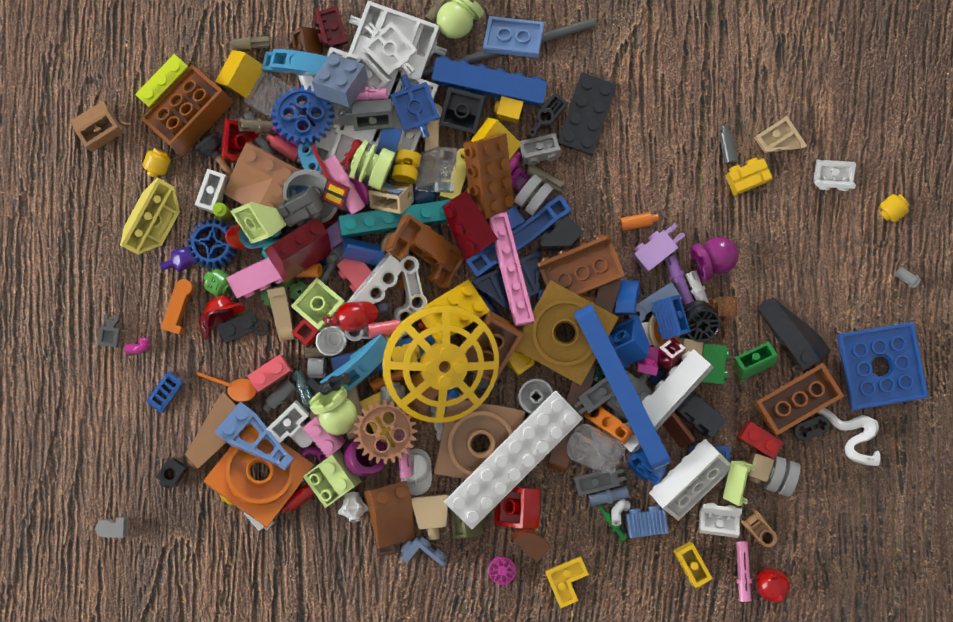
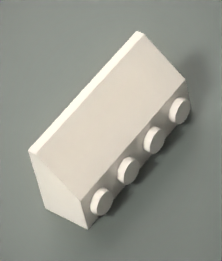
(691, 480)

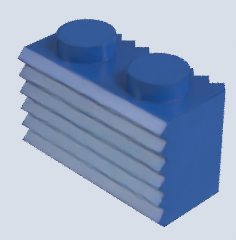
(670, 317)

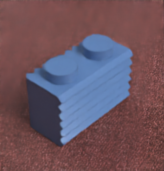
(647, 522)

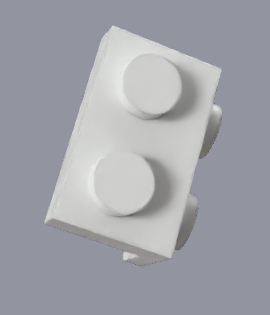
(834, 175)
(719, 520)

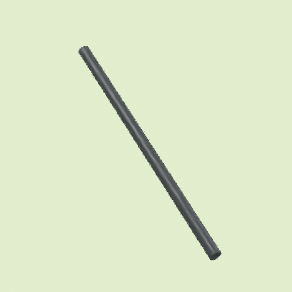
(547, 36)

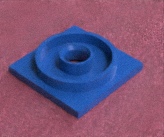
(905, 371)

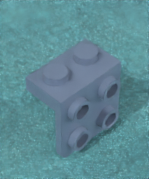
(411, 548)

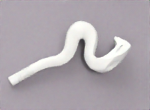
(870, 430)

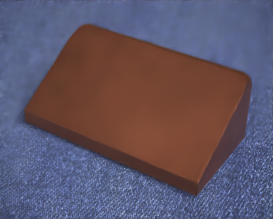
(678, 430)

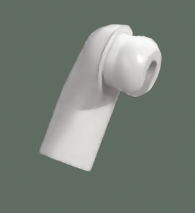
(617, 510)

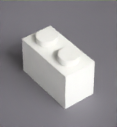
(211, 190)

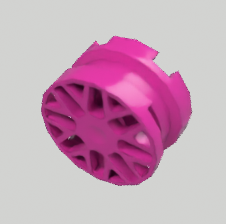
(501, 570)

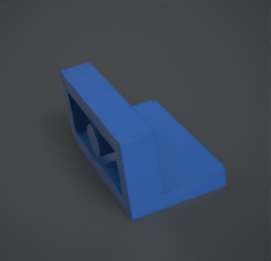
(361, 251)

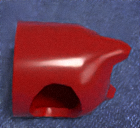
(772, 584)

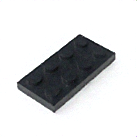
(587, 114)

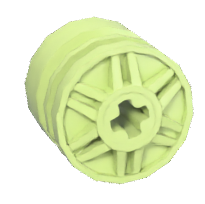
(372, 164)

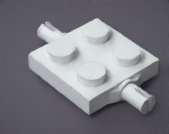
(390, 49)

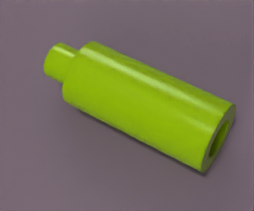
(222, 211)

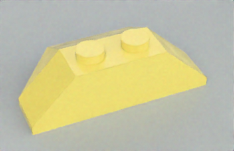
(151, 218)

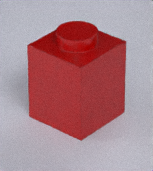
(306, 333)

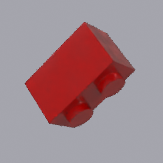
(759, 439)

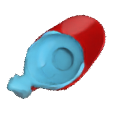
(236, 238)

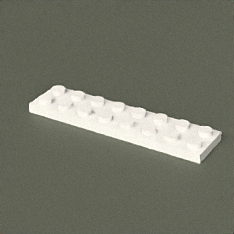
(513, 460)

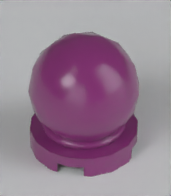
(716, 256)
(360, 464)

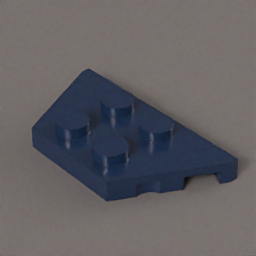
(493, 284)

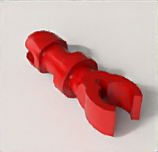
(349, 156)

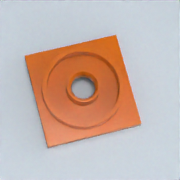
(257, 498)

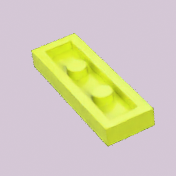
(161, 80)

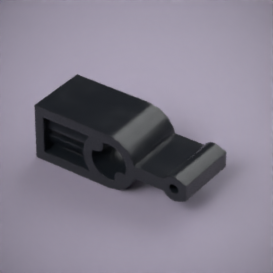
(548, 110)

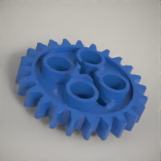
(290, 126)

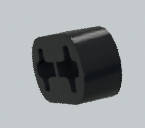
(809, 424)

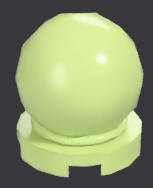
(457, 17)
(335, 411)

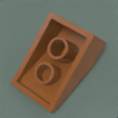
(506, 337)
(391, 513)

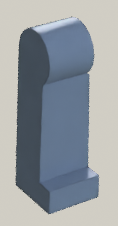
(645, 306)

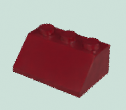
(299, 249)

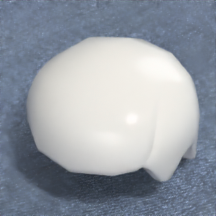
(331, 340)

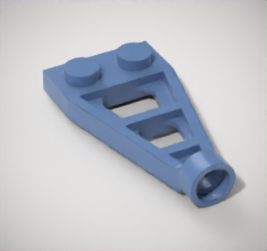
(234, 425)

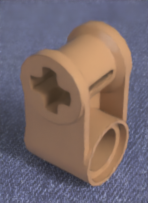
(757, 526)

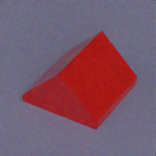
(235, 140)

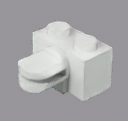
(291, 424)

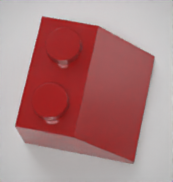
(519, 508)

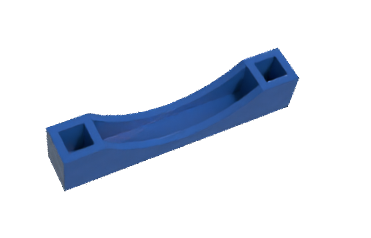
(530, 230)

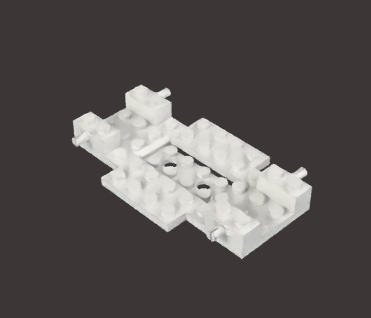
(423, 37)

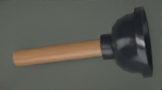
(210, 147)

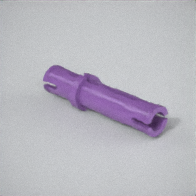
(679, 279)

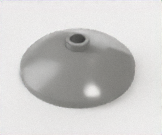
(310, 178)

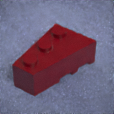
(468, 225)

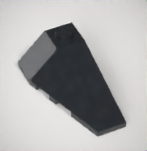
(796, 338)

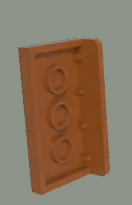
(489, 174)
(584, 267)

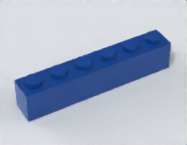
(488, 82)

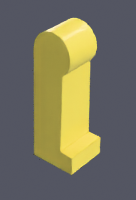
(460, 177)

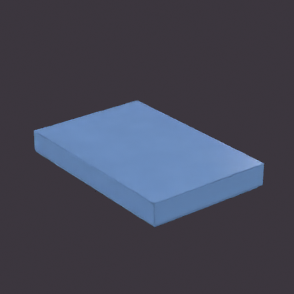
(513, 37)

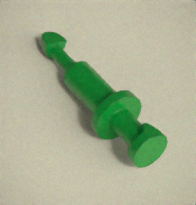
(607, 516)

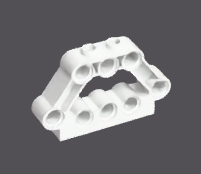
(375, 280)

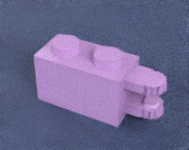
(656, 249)

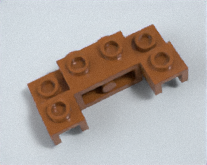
(428, 246)

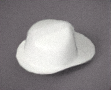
(421, 472)

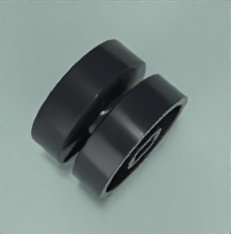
(702, 321)

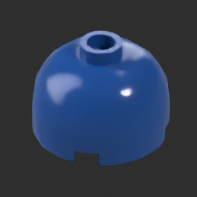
(642, 468)

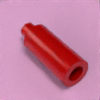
(298, 498)

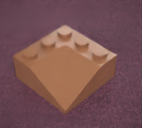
(259, 177)

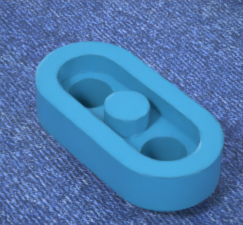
(309, 159)

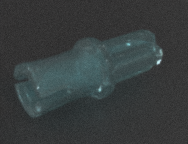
(302, 388)

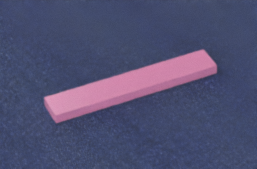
(511, 270)

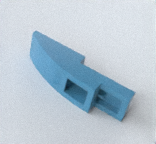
(293, 61)
(362, 362)

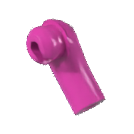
(137, 348)

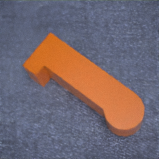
(177, 306)
(610, 425)

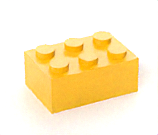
(462, 296)

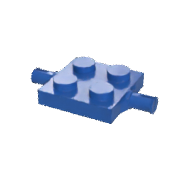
(415, 106)

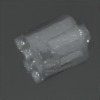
(594, 449)

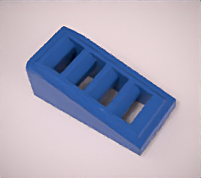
(170, 396)

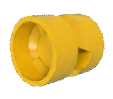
(406, 167)

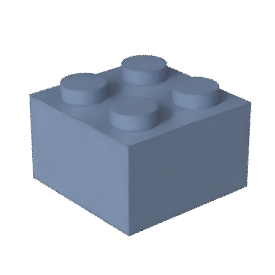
(340, 80)

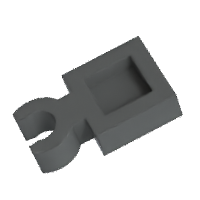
(109, 334)

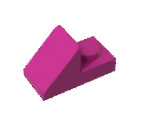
(649, 364)

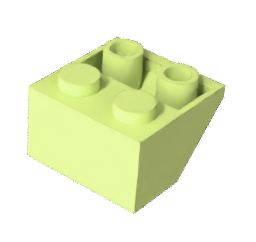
(331, 479)

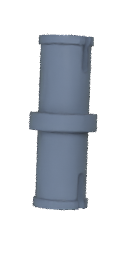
(608, 496)

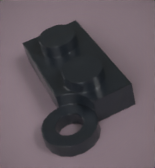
(241, 326)

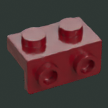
(331, 27)

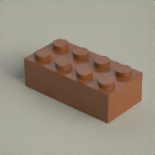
(798, 400)

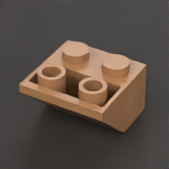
(96, 126)

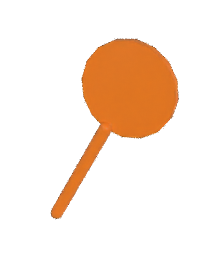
(239, 390)

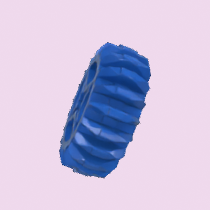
(211, 251)

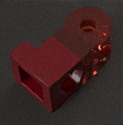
(670, 354)

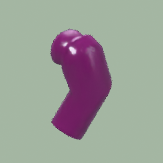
(316, 452)

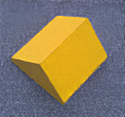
(239, 73)

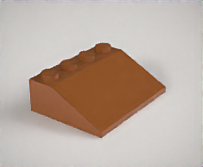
(187, 110)

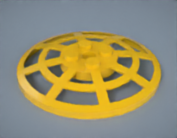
(431, 359)

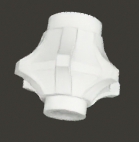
(353, 507)

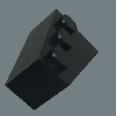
(700, 415)

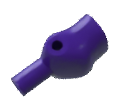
(179, 259)

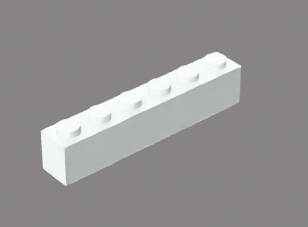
(672, 392)

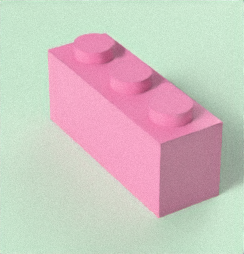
(253, 278)

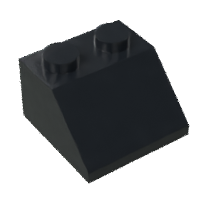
(462, 110)

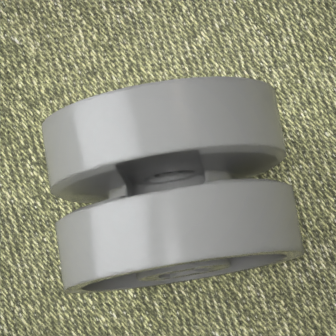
(533, 194)
(530, 387)
(783, 476)

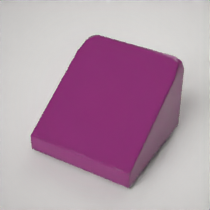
(519, 179)

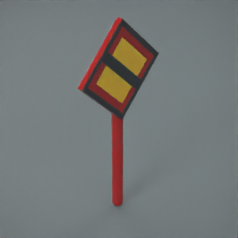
(334, 192)

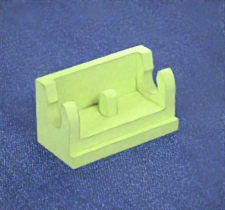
(736, 482)

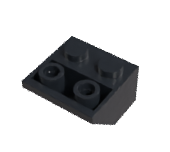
(563, 236)

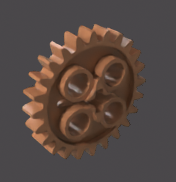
(369, 441)

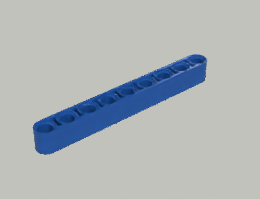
(622, 387)

